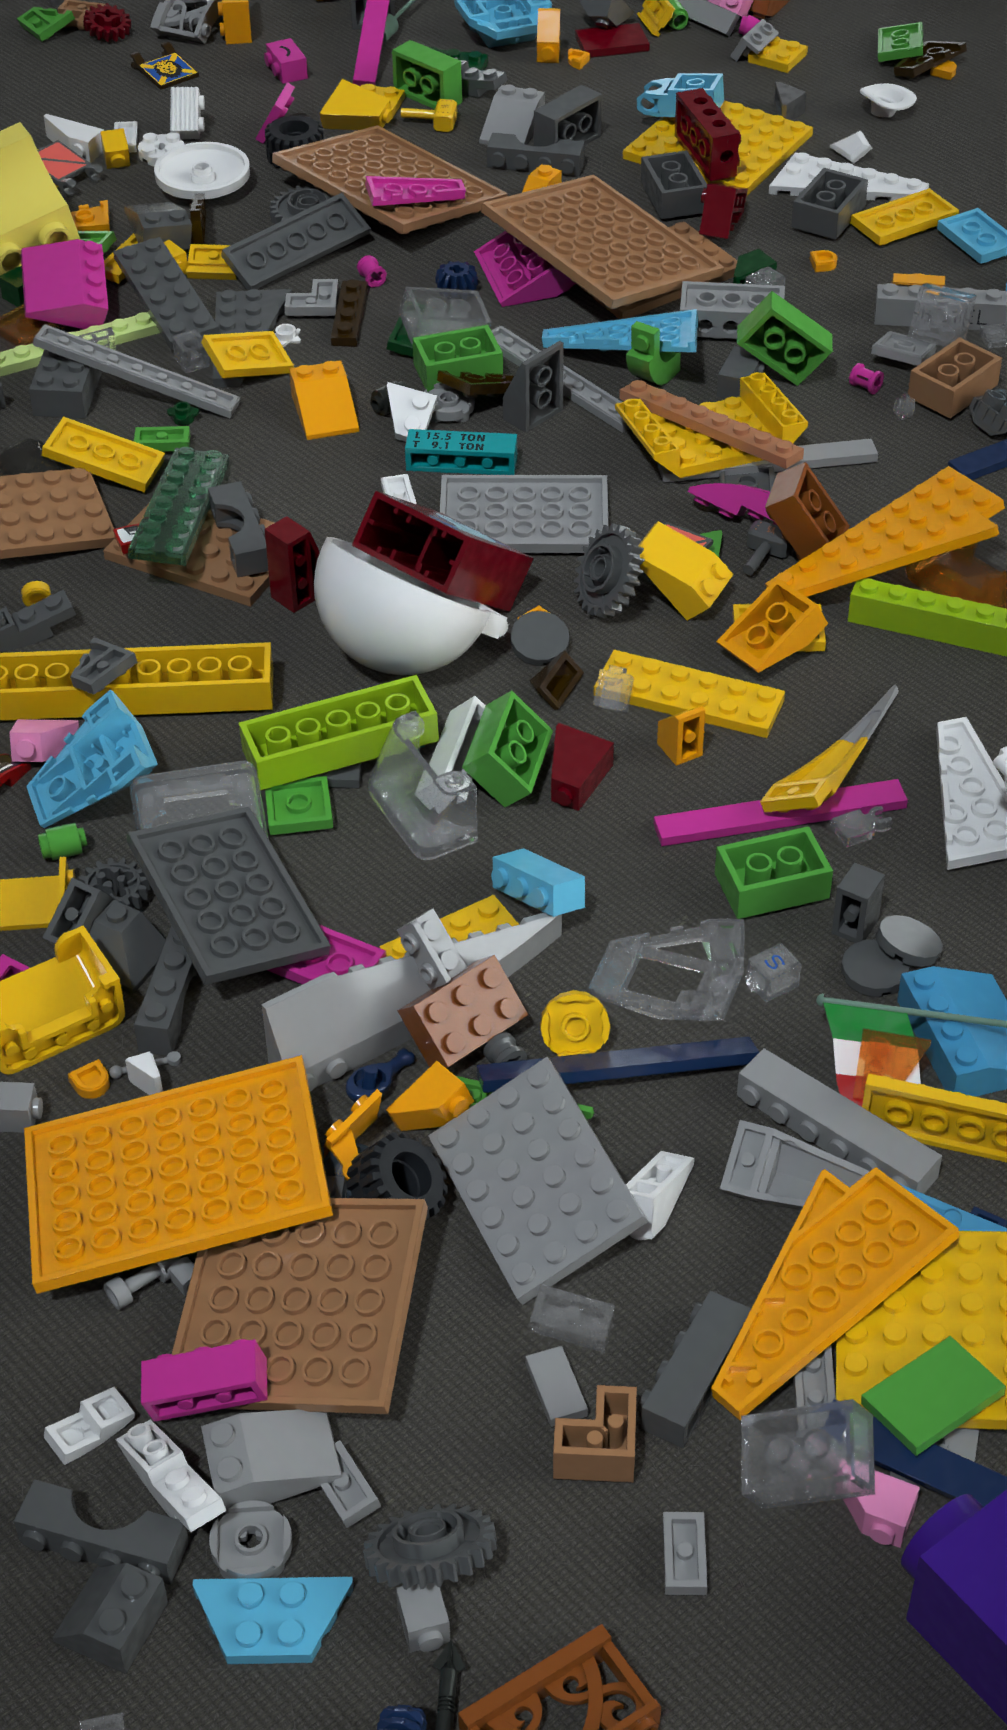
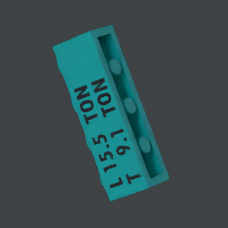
(461, 452)

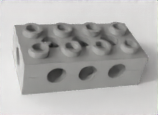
(723, 303)

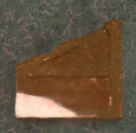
(887, 1056)

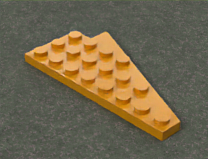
(922, 523)
(831, 1272)

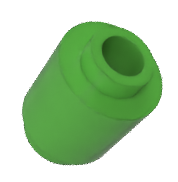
(680, 16)
(62, 841)

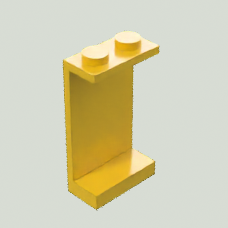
(32, 900)

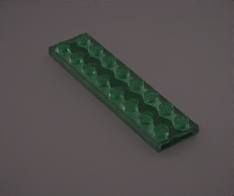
(178, 507)

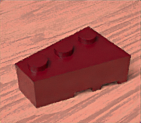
(721, 208)
(291, 563)

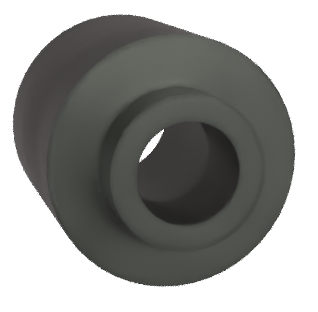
(380, 399)

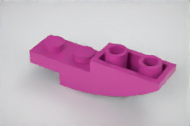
(733, 499)

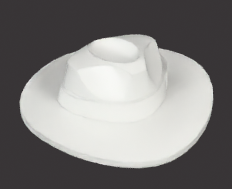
(888, 98)

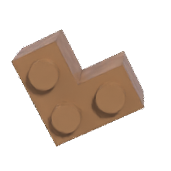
(599, 1447)

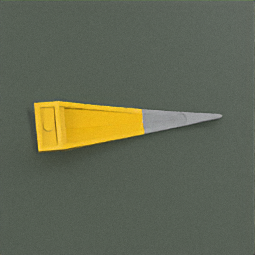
(823, 775)

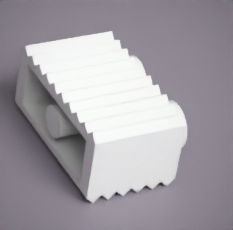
(185, 112)

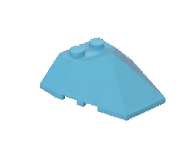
(93, 764)

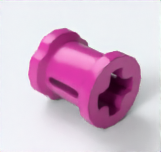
(370, 269)
(858, 376)

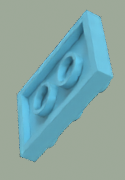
(976, 235)

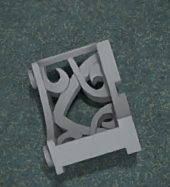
(168, 16)

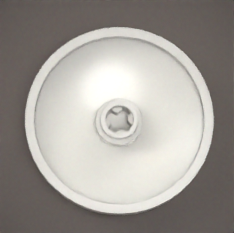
(202, 169)

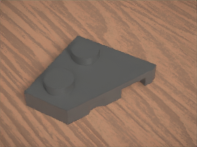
(101, 666)

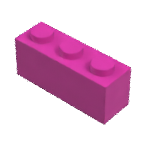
(204, 1380)

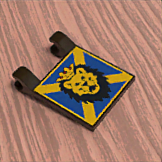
(165, 70)

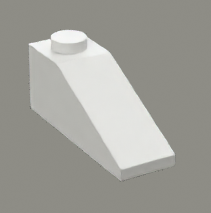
(79, 137)
(658, 1189)

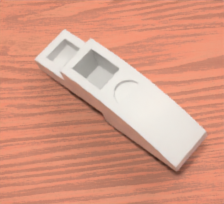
(169, 1477)

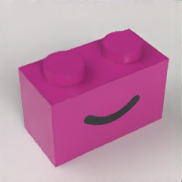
(286, 61)

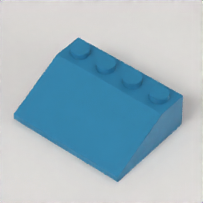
(963, 1054)

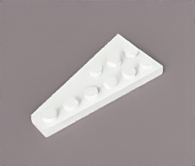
(804, 168)
(970, 796)

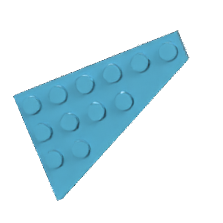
(677, 333)

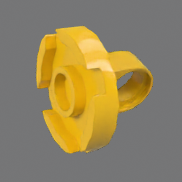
(574, 1023)

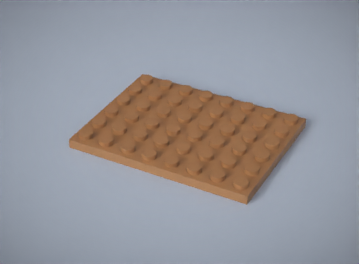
(346, 160)
(602, 240)

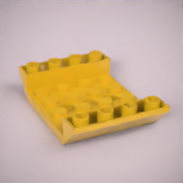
(693, 453)

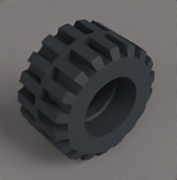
(290, 133)
(402, 1161)

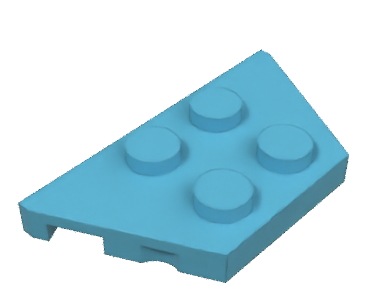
(271, 1616)

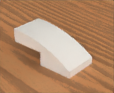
(94, 1424)

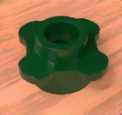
(183, 413)

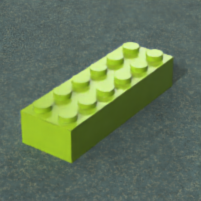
(332, 731)

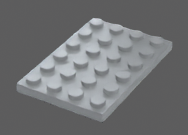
(529, 510)
(536, 1180)

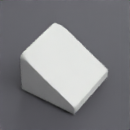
(144, 1073)

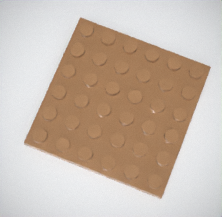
(317, 1300)

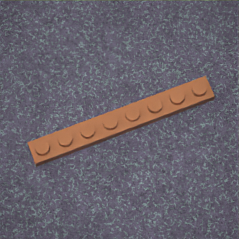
(714, 425)

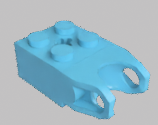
(665, 97)

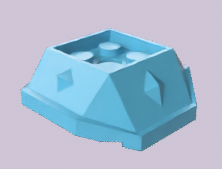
(502, 20)

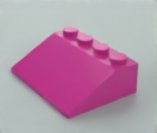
(518, 272)
(65, 283)

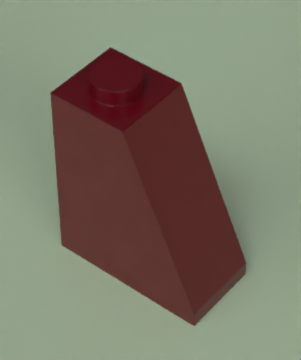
(578, 765)

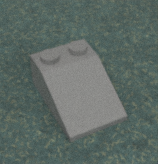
(512, 113)
(270, 1455)

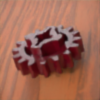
(107, 22)

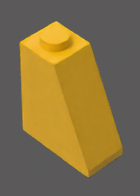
(355, 108)

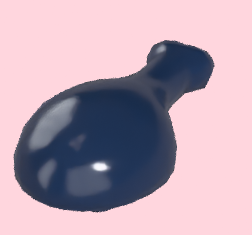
(376, 1076)

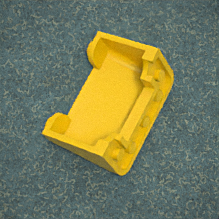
(58, 1003)

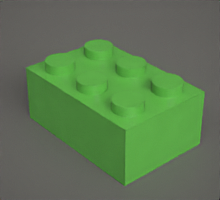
(426, 74)
(784, 338)
(456, 352)
(508, 749)
(773, 872)

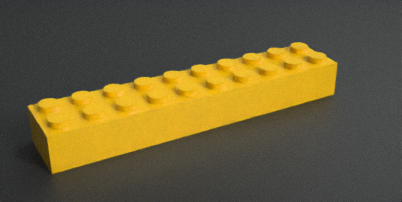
(160, 683)

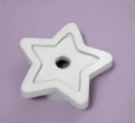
(287, 334)

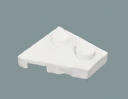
(409, 409)

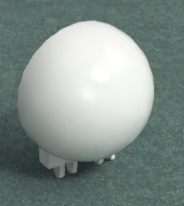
(392, 617)

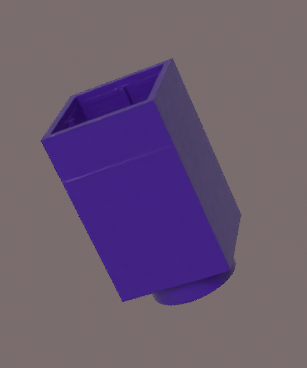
(962, 1592)

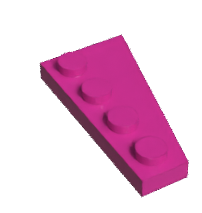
(412, 190)

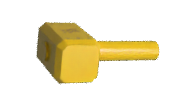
(443, 116)

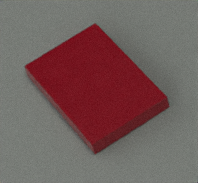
(612, 40)

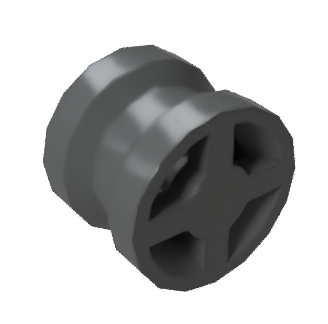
(503, 1049)

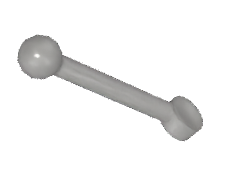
(173, 1059)

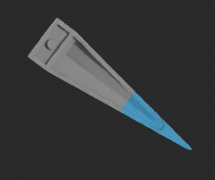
(783, 1170)

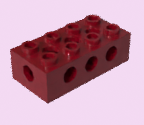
(707, 134)

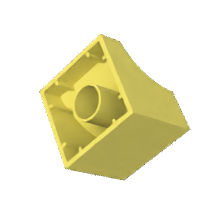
(29, 200)

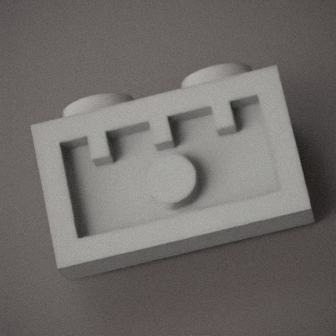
(755, 40)
(432, 949)

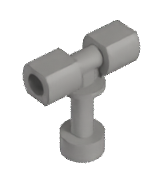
(176, 1269)

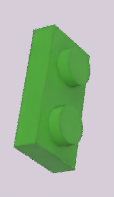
(163, 437)

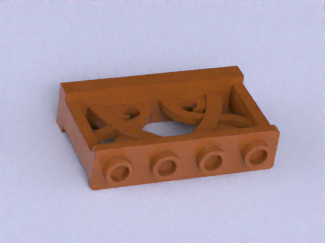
(547, 1678)

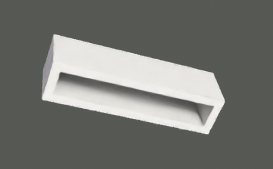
(457, 737)

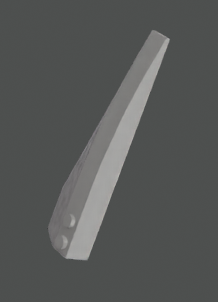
(355, 1015)

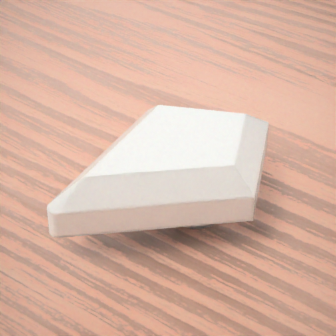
(852, 147)

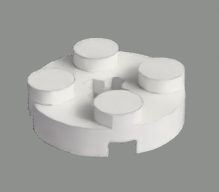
(156, 145)

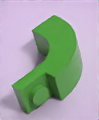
(645, 358)

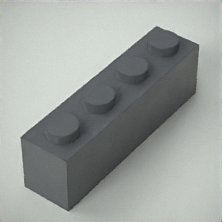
(687, 1378)

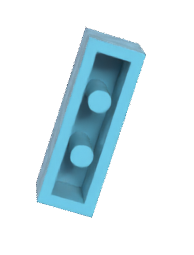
(538, 882)

